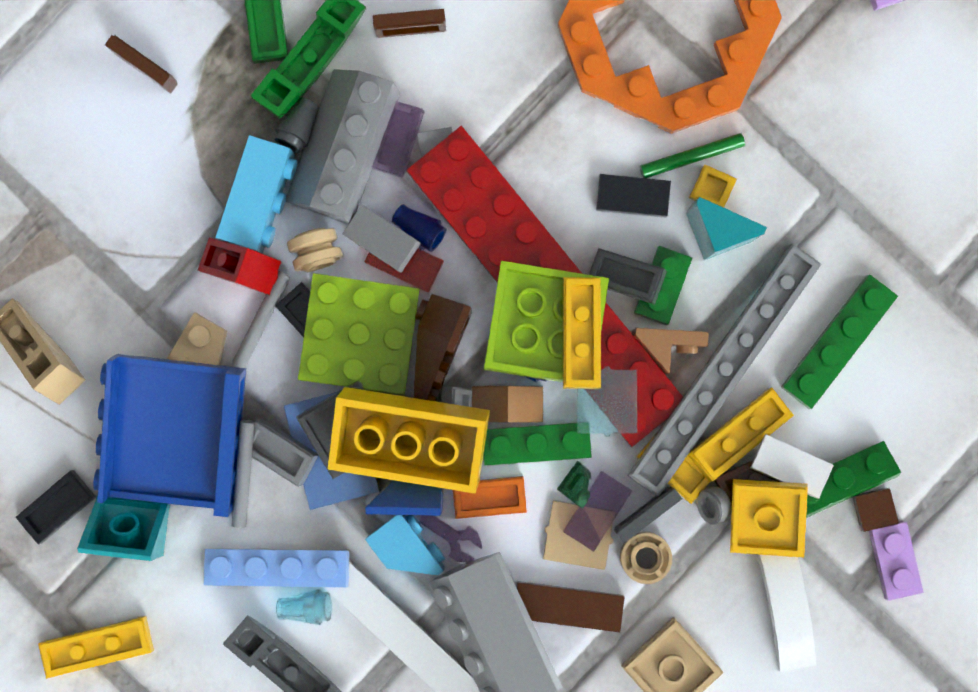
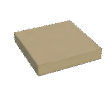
(672, 662)

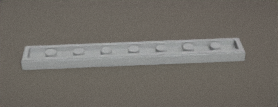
(724, 370)

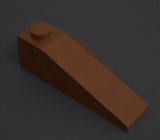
(437, 341)

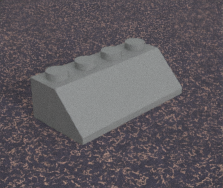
(343, 144)
(493, 628)

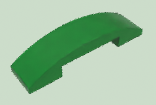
(309, 57)

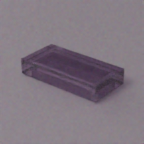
(398, 139)
(601, 509)

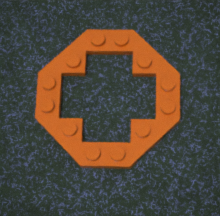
(637, 91)

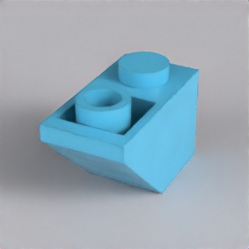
(403, 547)

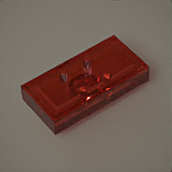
(419, 271)

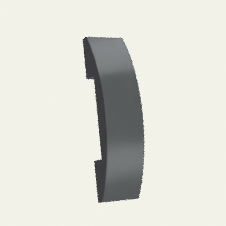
(276, 659)

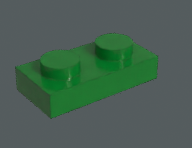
(677, 268)

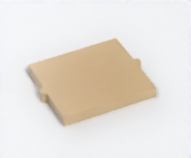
(565, 549)

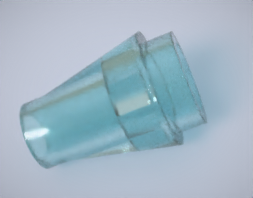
(307, 607)

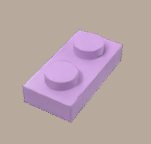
(896, 561)

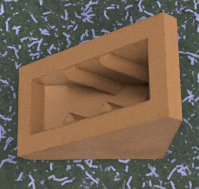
(510, 402)

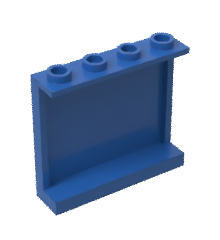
(169, 432)

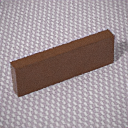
(572, 606)

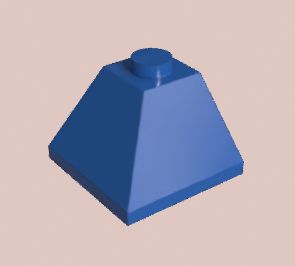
(407, 499)

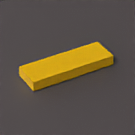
(581, 333)
(740, 434)
(96, 647)

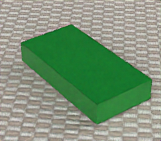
(266, 30)

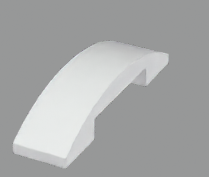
(788, 611)

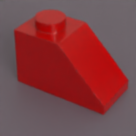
(239, 265)

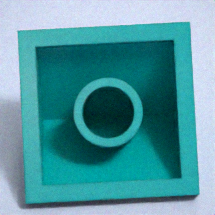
(720, 229)
(126, 529)

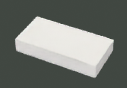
(791, 465)

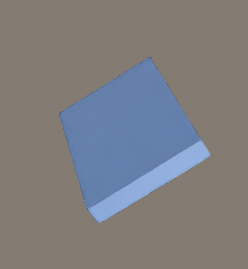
(319, 485)

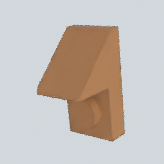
(659, 343)

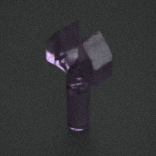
(452, 536)

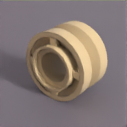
(314, 249)
(658, 569)

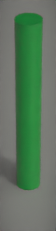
(692, 155)

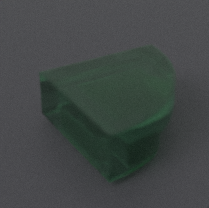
(576, 484)

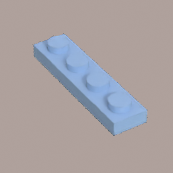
(276, 568)

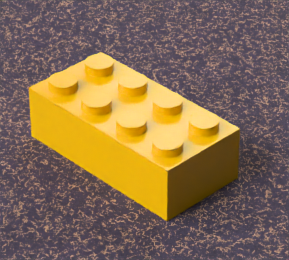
(408, 439)

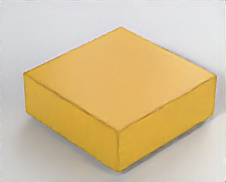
(713, 186)

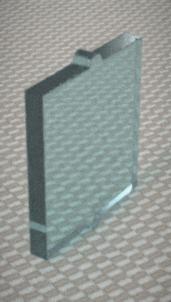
(610, 407)

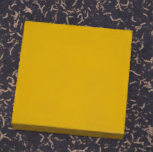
(768, 518)

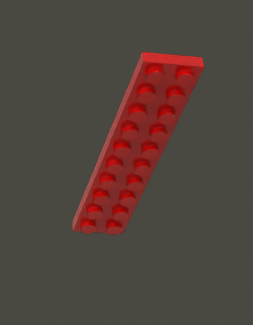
(503, 228)

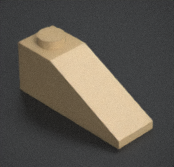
(37, 354)

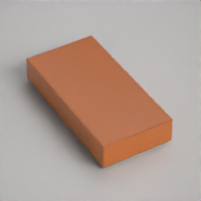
(492, 498)

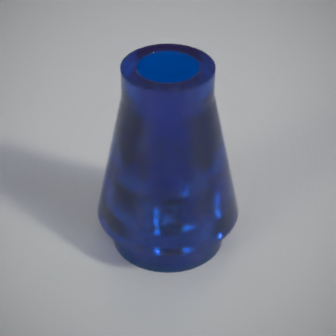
(420, 227)

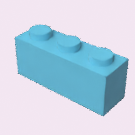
(257, 194)

